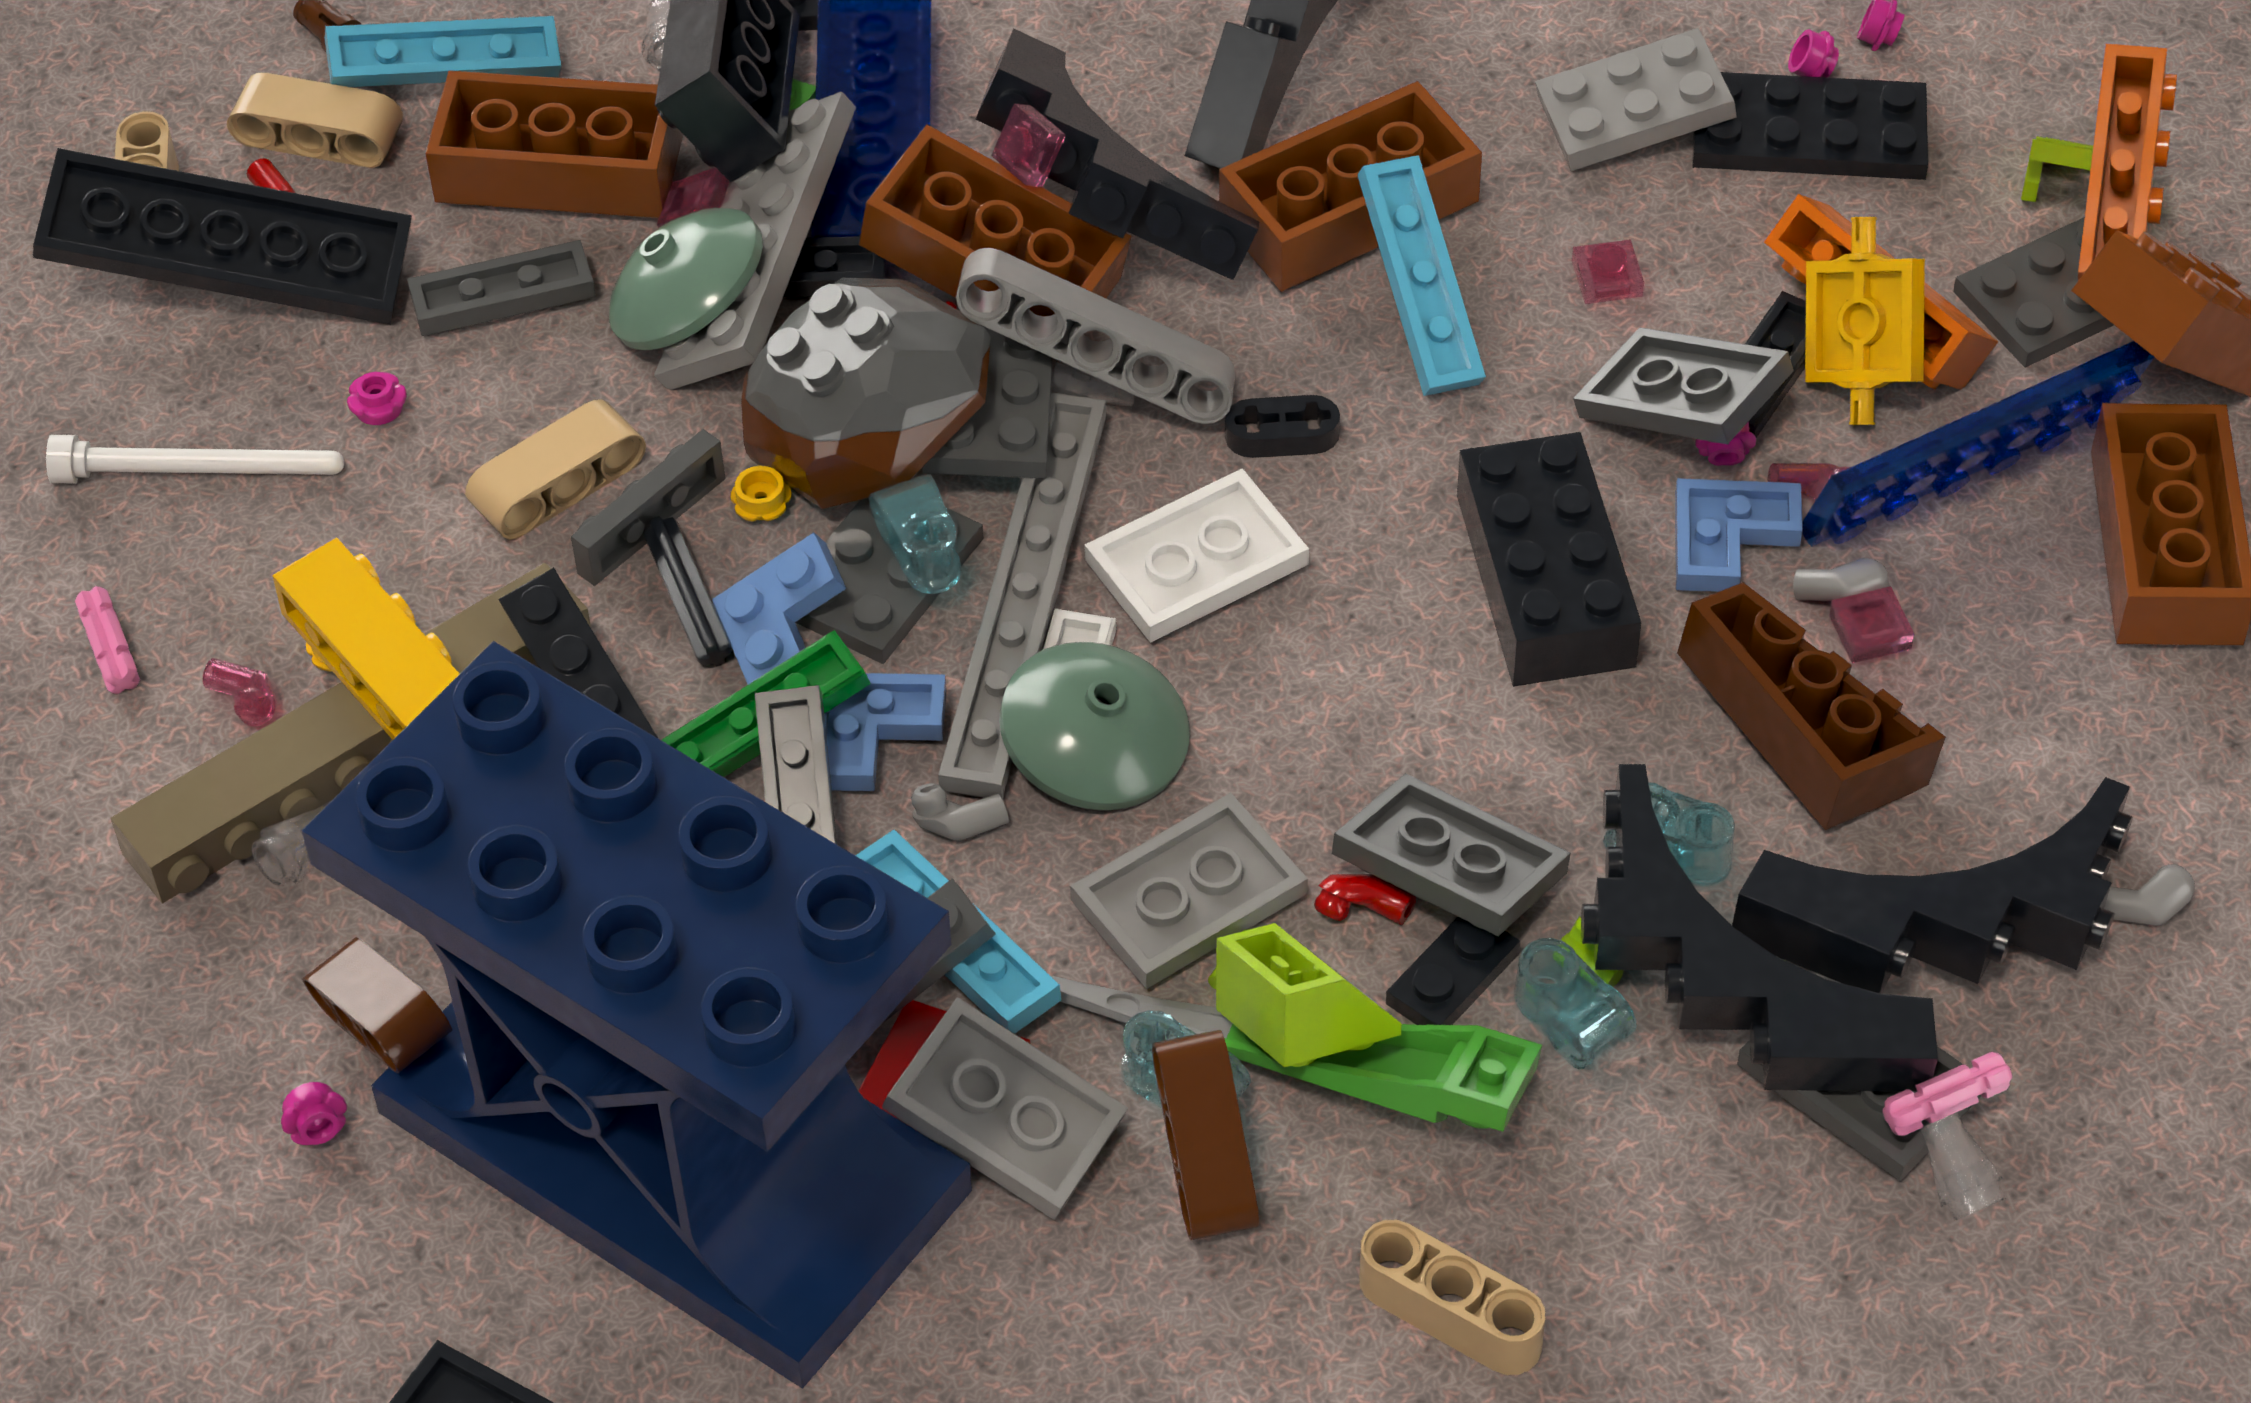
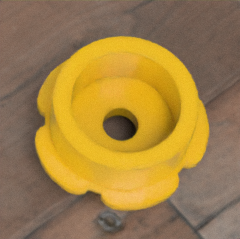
(760, 482)

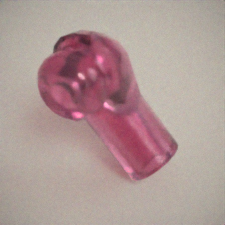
(1810, 475)
(249, 687)

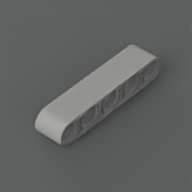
(1084, 311)

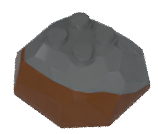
(862, 388)

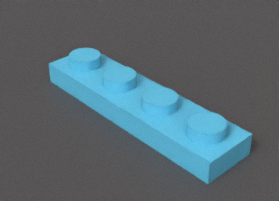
(430, 49)
(1421, 275)
(998, 973)

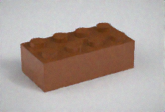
(551, 145)
(1310, 188)
(954, 200)
(2173, 307)
(2172, 524)

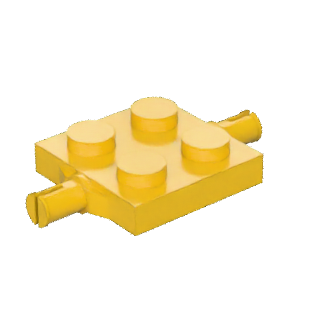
(1864, 320)

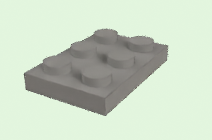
(1635, 99)
(1187, 889)
(1005, 1108)

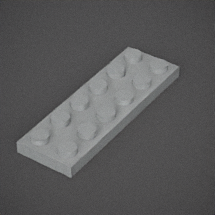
(782, 202)

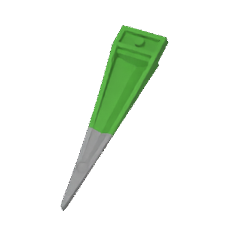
(1421, 1073)

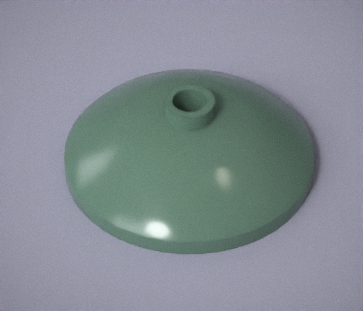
(684, 277)
(1088, 749)

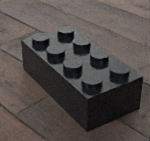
(729, 79)
(1548, 559)

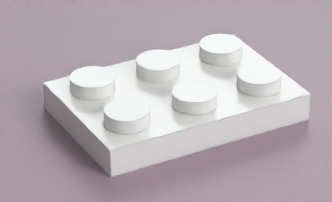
(1196, 555)

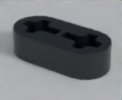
(1282, 426)

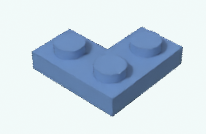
(1720, 516)
(765, 605)
(884, 710)

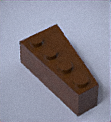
(1804, 710)

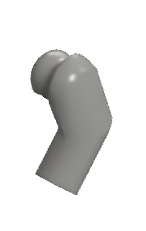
(1841, 581)
(954, 820)
(2156, 900)

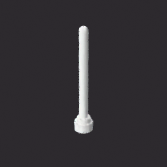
(74, 459)

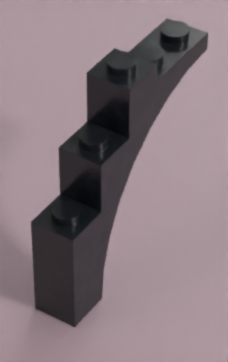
(1251, 78)
(1110, 177)
(1958, 921)
(1800, 1025)

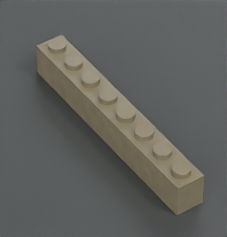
(283, 769)

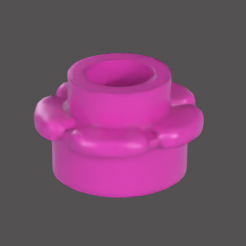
(1880, 23)
(1813, 54)
(376, 398)
(1731, 453)
(313, 1113)

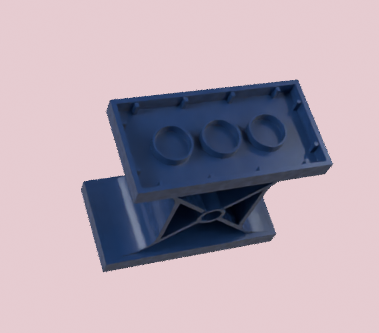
(650, 1006)

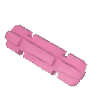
(107, 640)
(1947, 1093)

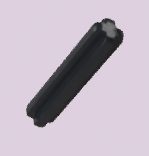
(687, 591)

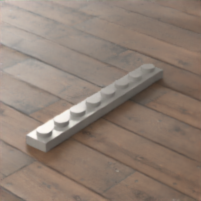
(1022, 595)

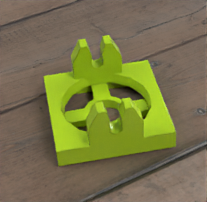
(2054, 152)

